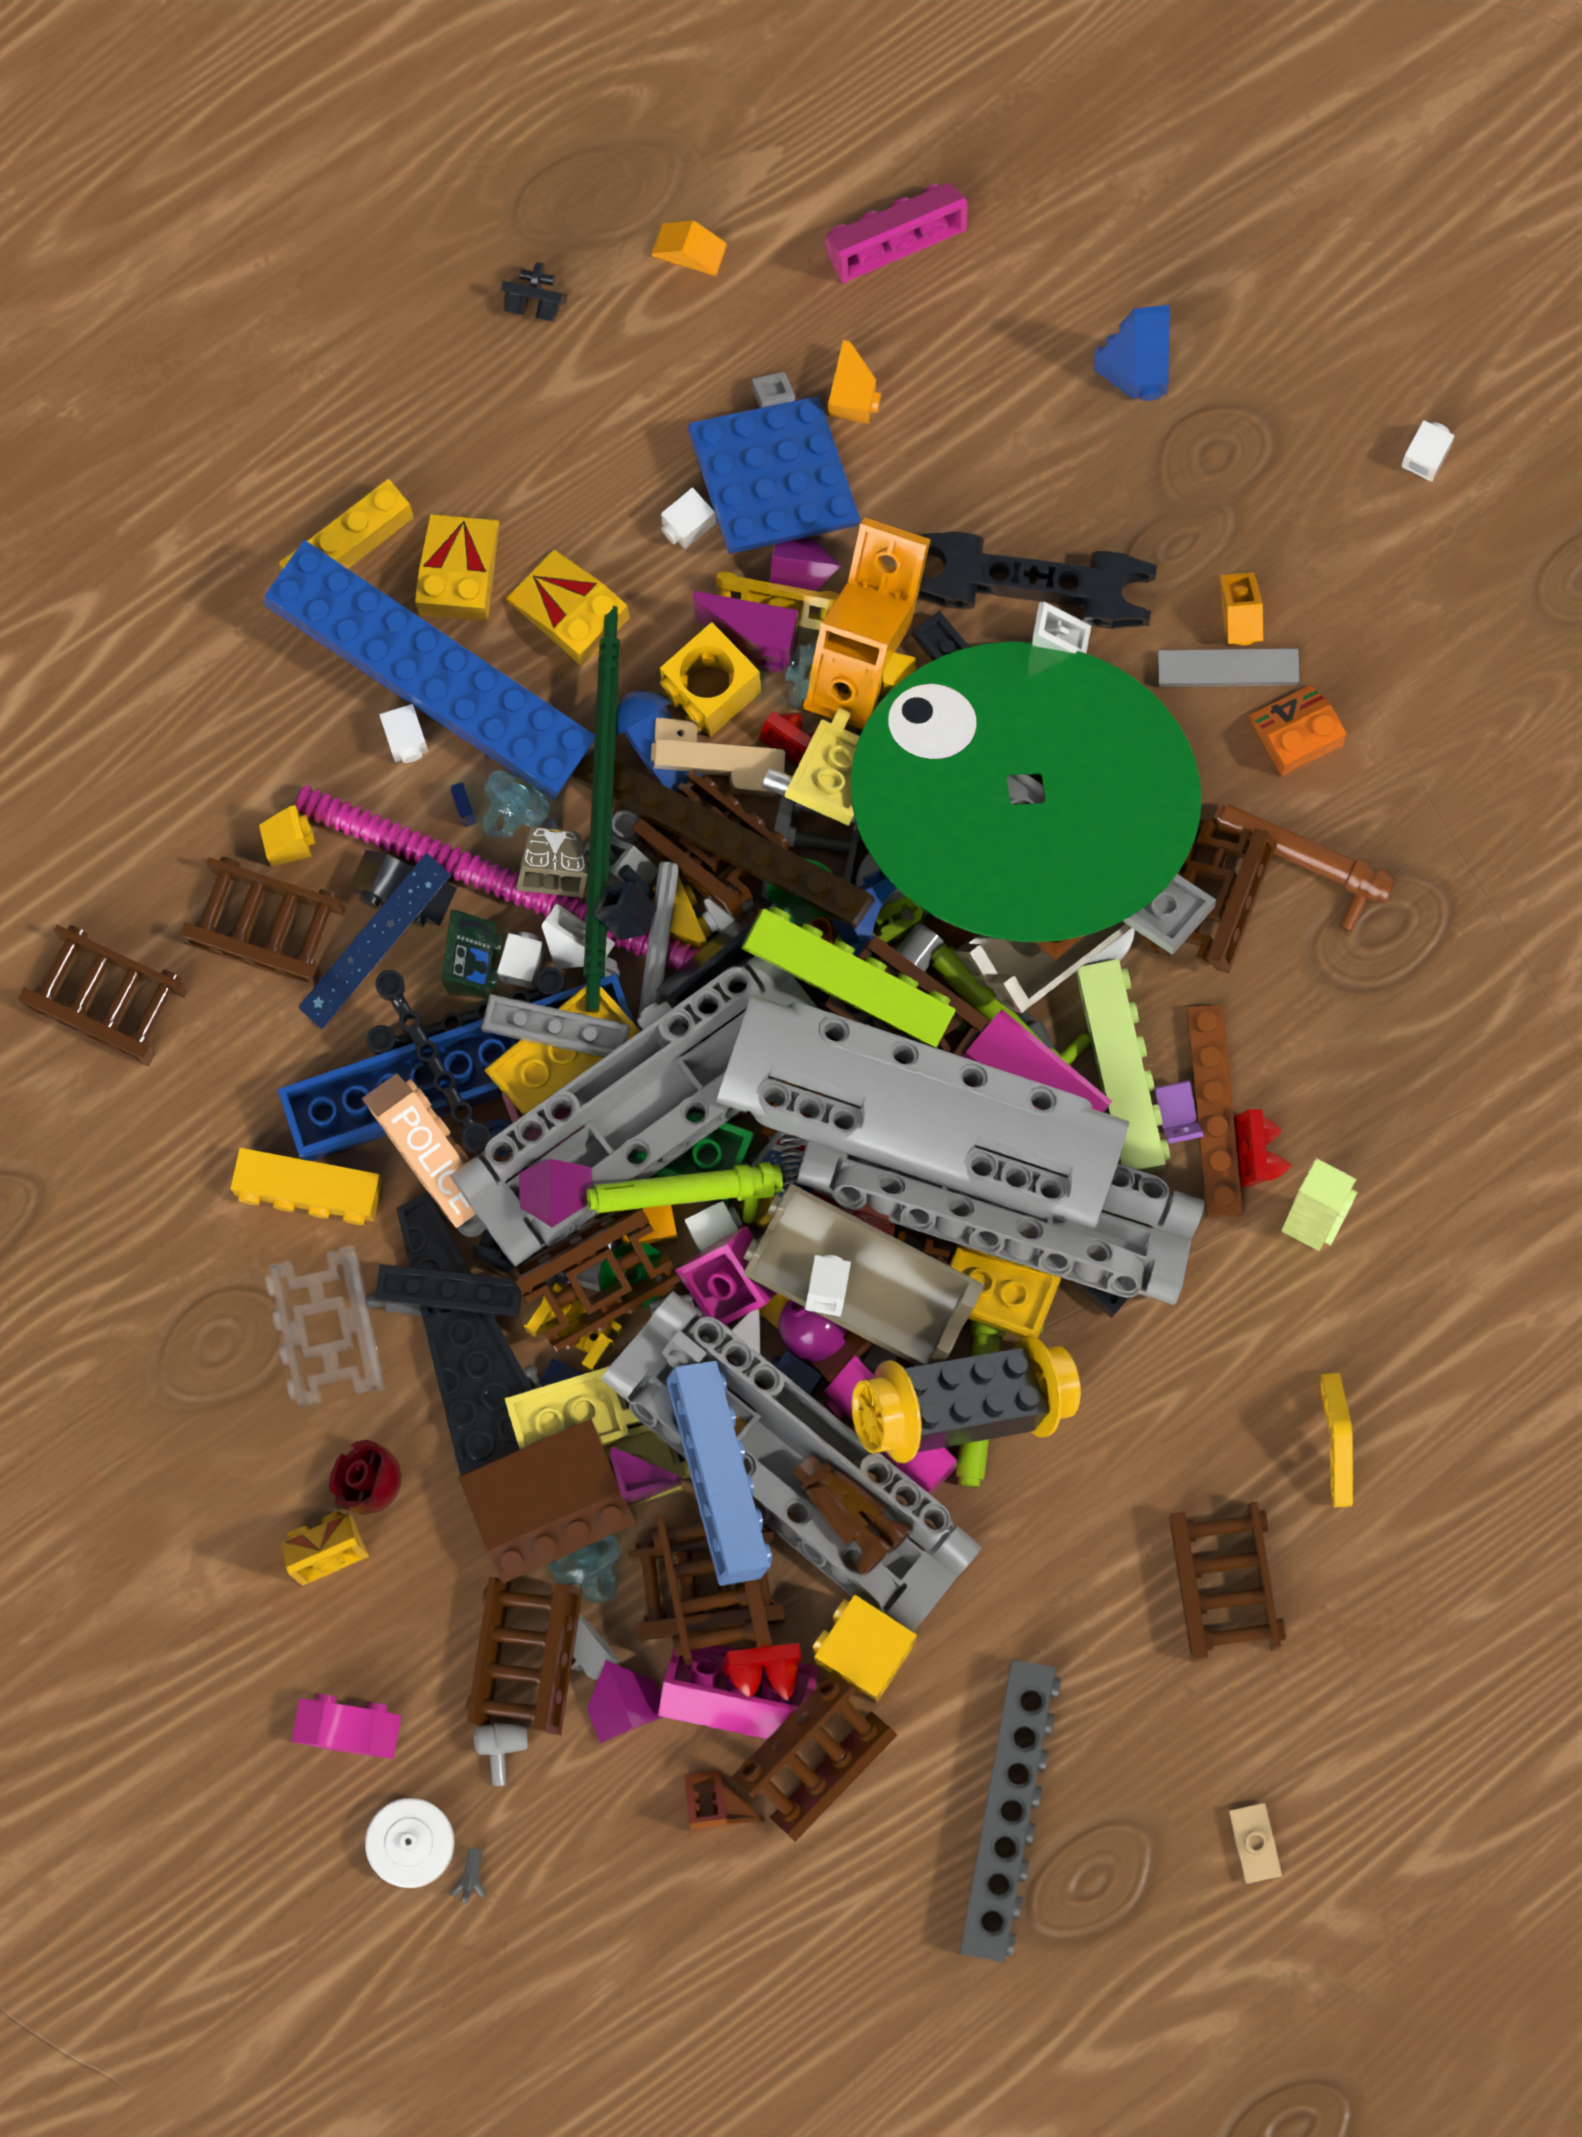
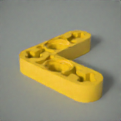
(1340, 1439)

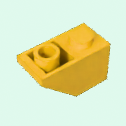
(287, 837)
(684, 921)

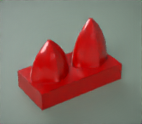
(786, 733)
(1254, 1162)
(777, 1661)

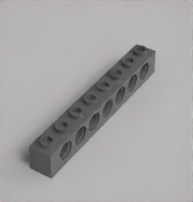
(1023, 1678)

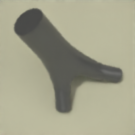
(470, 1876)

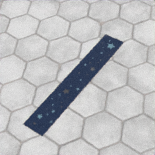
(374, 941)

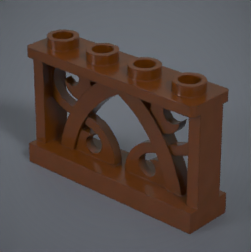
(899, 964)

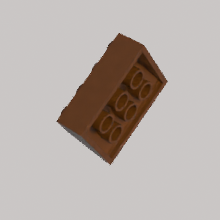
(547, 1500)

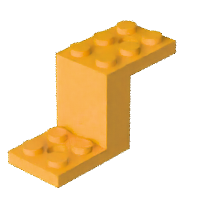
(866, 622)

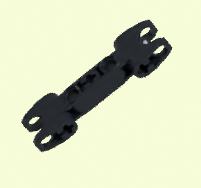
(1097, 587)

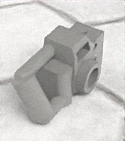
(590, 1650)

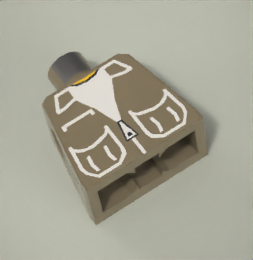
(553, 861)

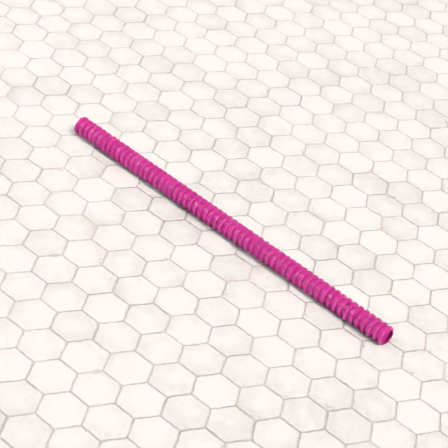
(463, 866)

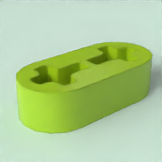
(892, 923)

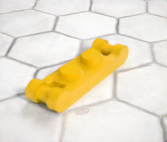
(779, 596)

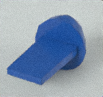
(637, 720)

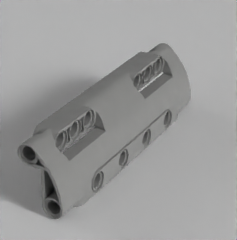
(628, 1106)
(922, 1112)
(1110, 1257)
(776, 1441)

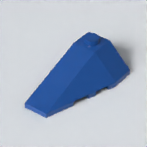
(1139, 354)

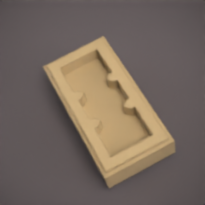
(1255, 1843)

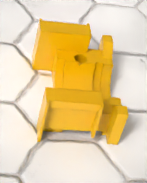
(572, 1310)

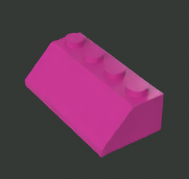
(896, 231)
(1015, 1050)
(927, 1468)
(708, 1698)

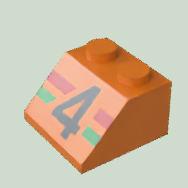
(1298, 729)

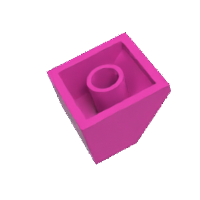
(718, 1279)

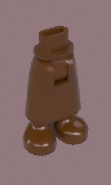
(851, 1512)

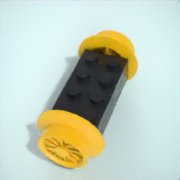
(965, 1399)

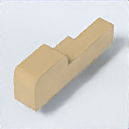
(742, 764)

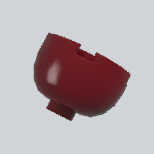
(366, 1478)

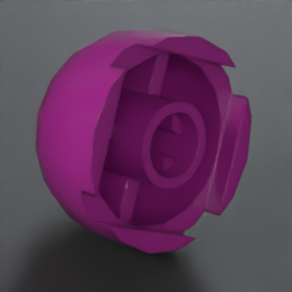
(809, 1333)

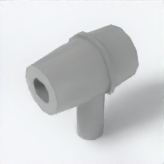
(497, 1741)

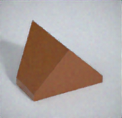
(716, 1803)

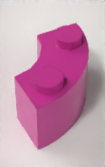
(345, 1727)

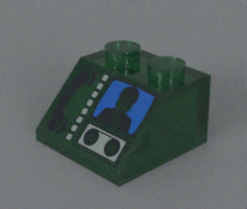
(471, 956)

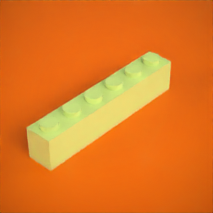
(1120, 1064)
(1320, 1205)

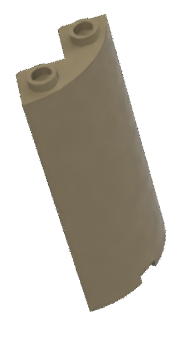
(1022, 970)
(892, 1289)

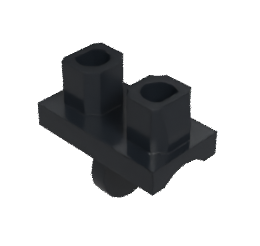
(517, 294)

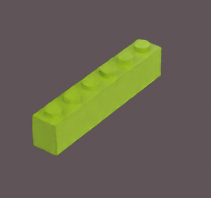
(849, 978)

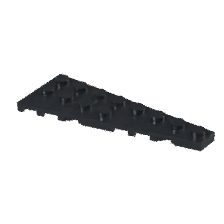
(466, 1348)

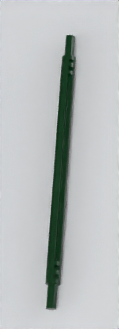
(601, 807)

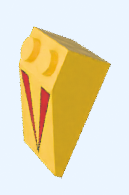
(457, 568)
(567, 605)
(323, 1548)

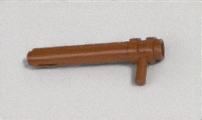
(1353, 874)

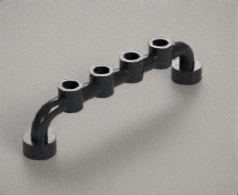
(391, 988)
(382, 1038)

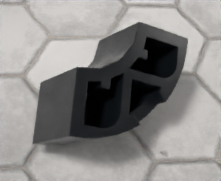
(380, 876)

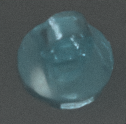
(514, 802)
(587, 1566)

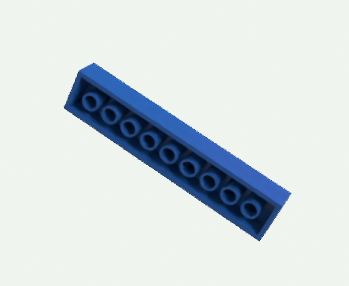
(429, 670)
(329, 1109)

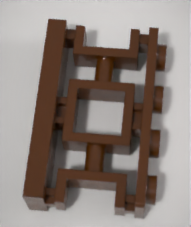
(694, 861)
(1236, 895)
(582, 1252)

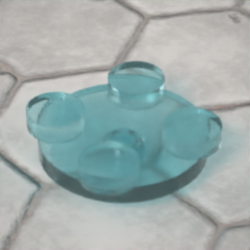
(798, 685)

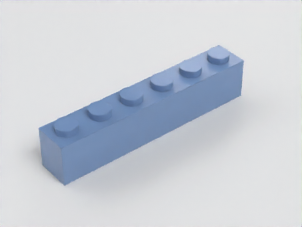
(719, 1473)

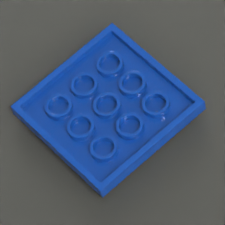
(773, 474)

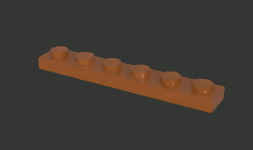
(1214, 1111)

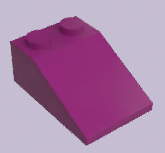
(758, 630)

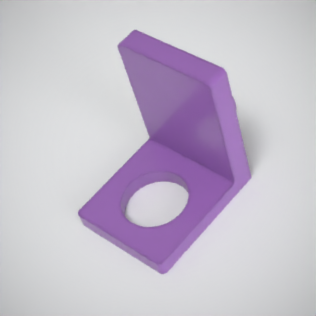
(1178, 1112)

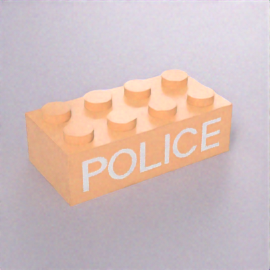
(422, 1142)

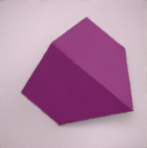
(802, 564)
(554, 1190)
(640, 1479)
(622, 1702)

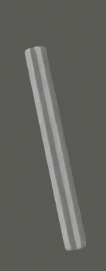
(659, 934)

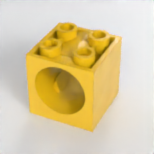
(714, 650)
(864, 1647)

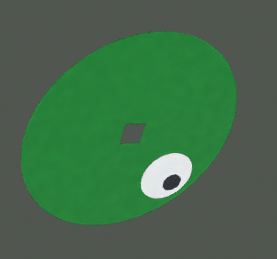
(940, 807)

